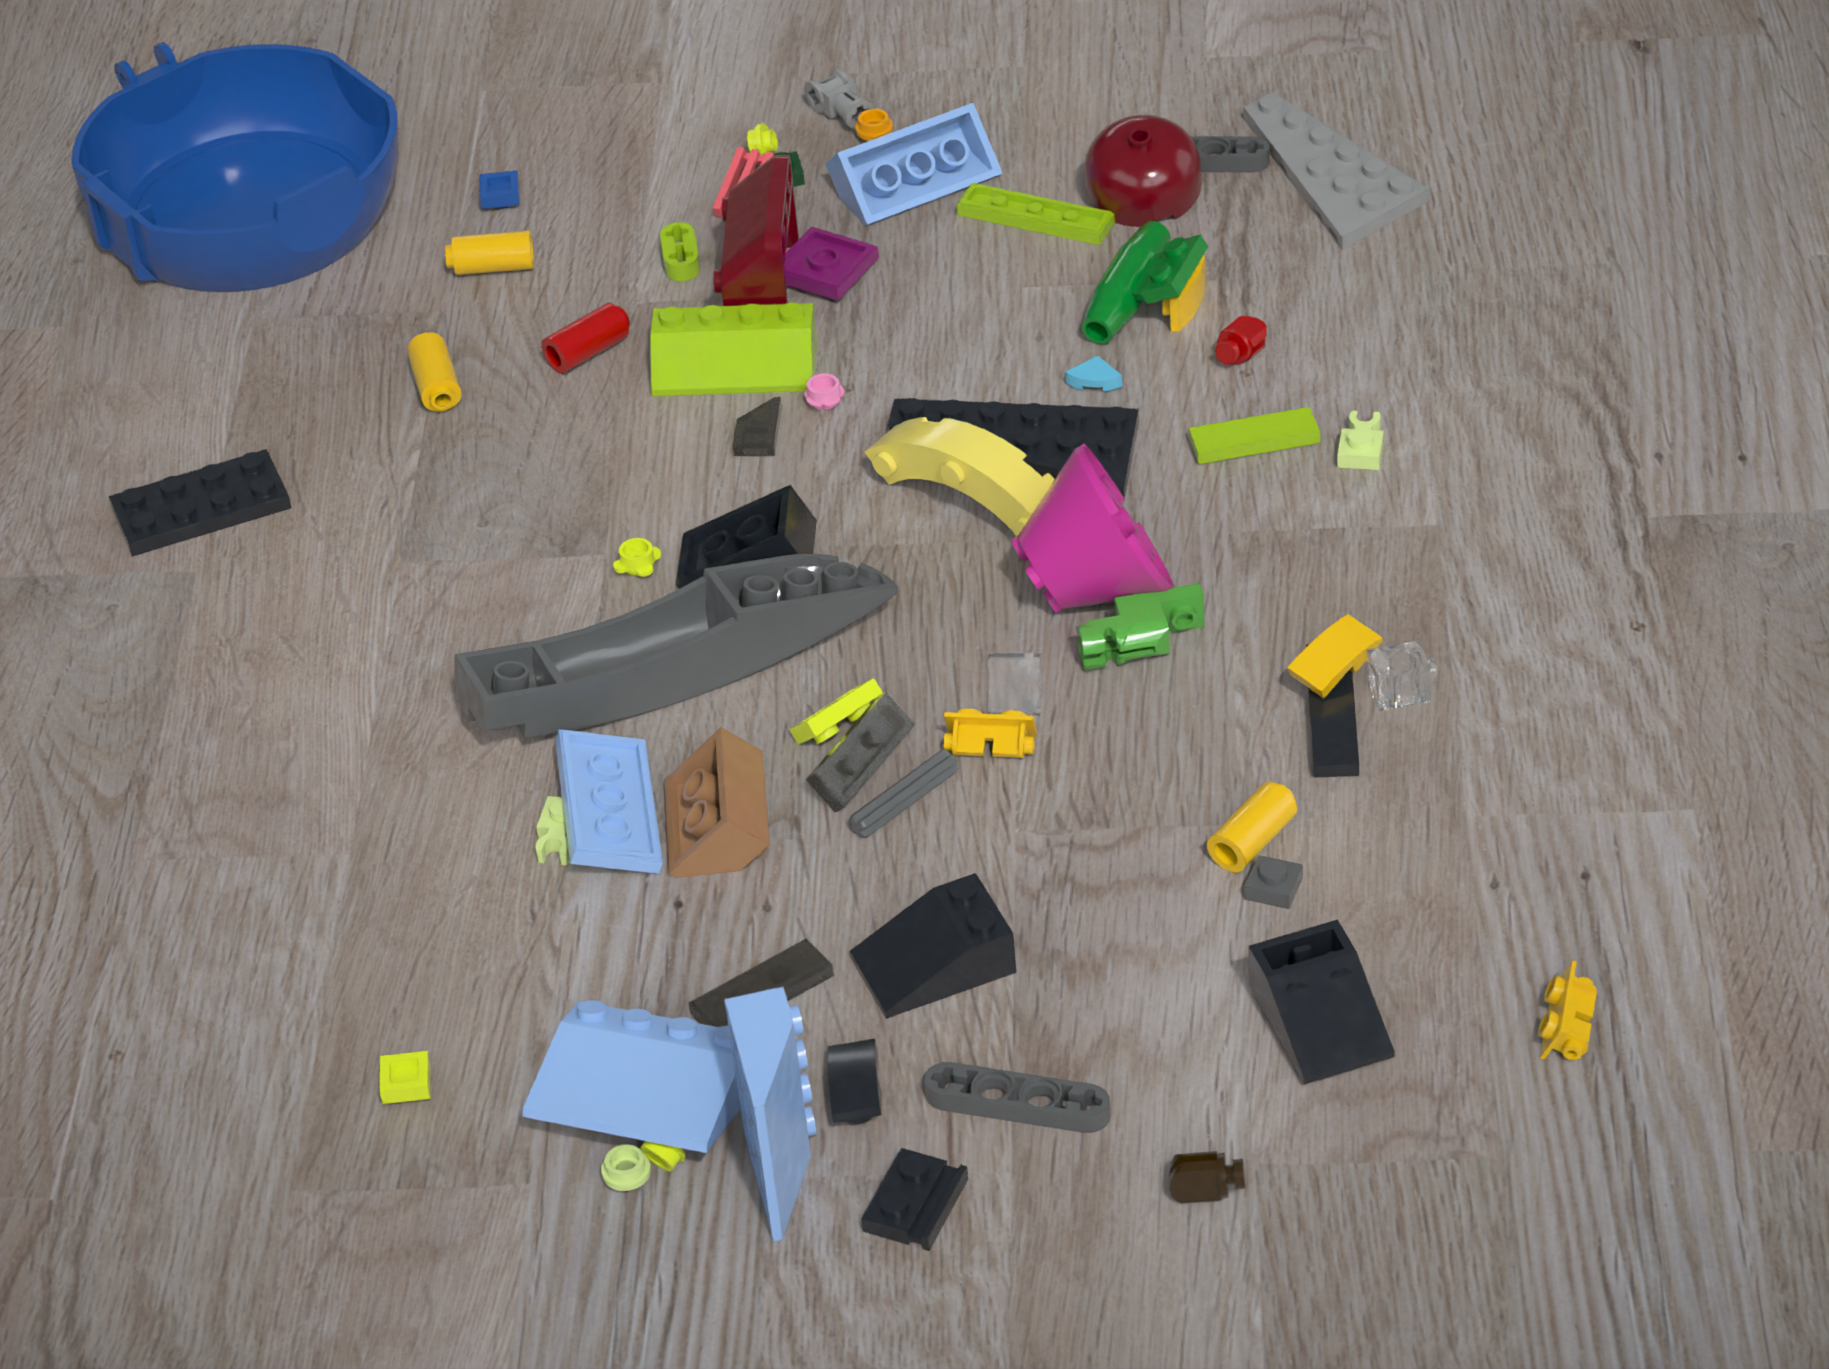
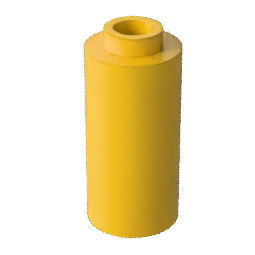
(490, 252)
(434, 372)
(1252, 827)

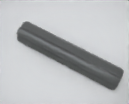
(903, 793)

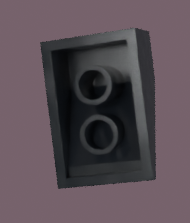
(757, 531)
(936, 948)

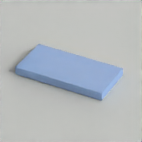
(608, 801)

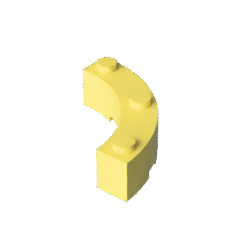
(965, 460)

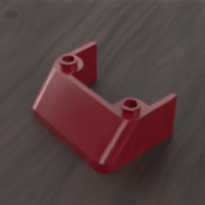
(757, 232)

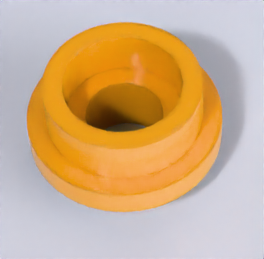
(873, 124)

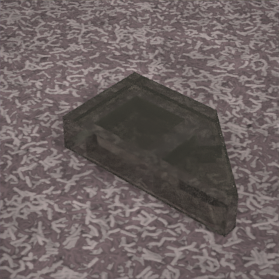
(758, 430)

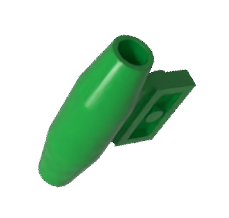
(1142, 270)

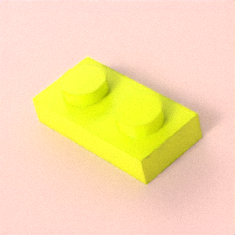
(823, 722)

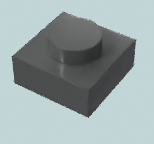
(1273, 882)

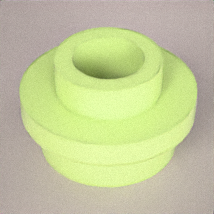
(625, 1168)

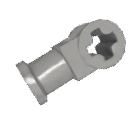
(836, 97)

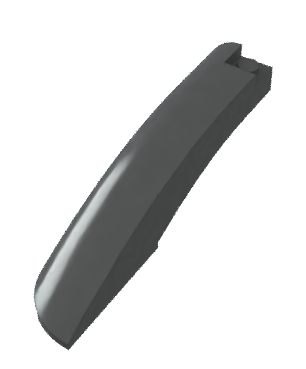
(669, 649)

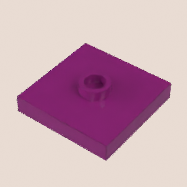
(827, 262)

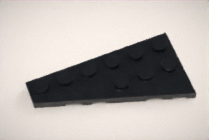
(1041, 431)

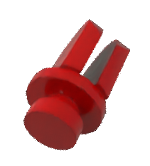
(1241, 340)

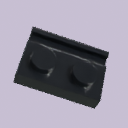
(914, 1199)

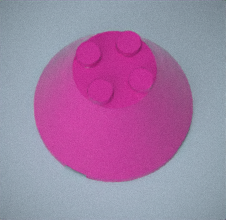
(1086, 541)

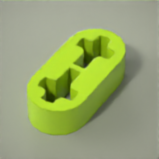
(675, 252)

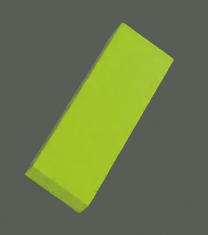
(1254, 435)

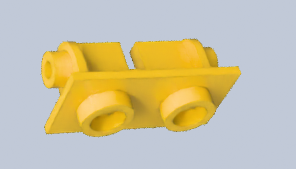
(1010, 731)
(1564, 1023)

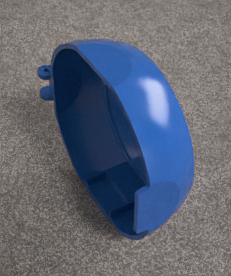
(237, 165)

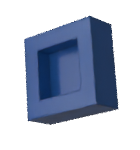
(499, 189)

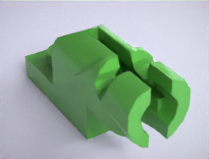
(1140, 626)

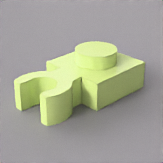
(1361, 444)
(552, 831)

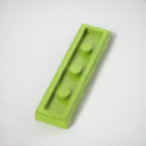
(1036, 213)

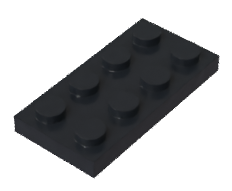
(199, 502)

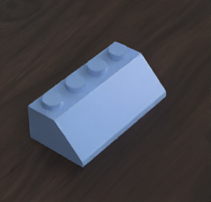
(914, 165)

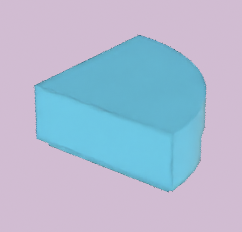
(1094, 374)

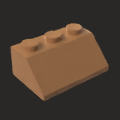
(716, 808)

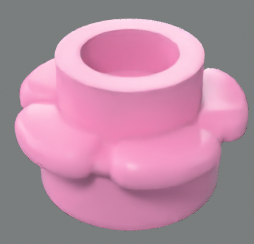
(823, 391)

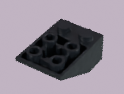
(1319, 1001)

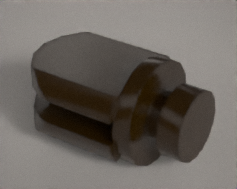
(1204, 1176)

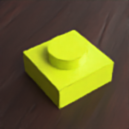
(404, 1077)

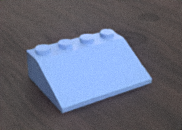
(637, 1077)
(772, 1097)

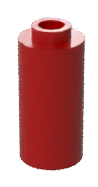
(585, 337)

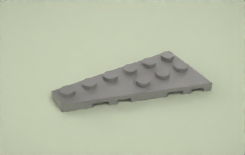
(1332, 173)

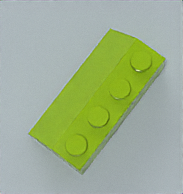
(732, 349)

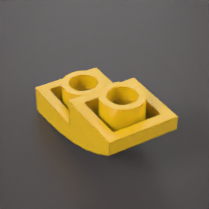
(1184, 307)
(1333, 654)

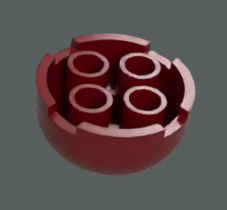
(1143, 170)

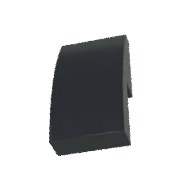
(854, 1081)

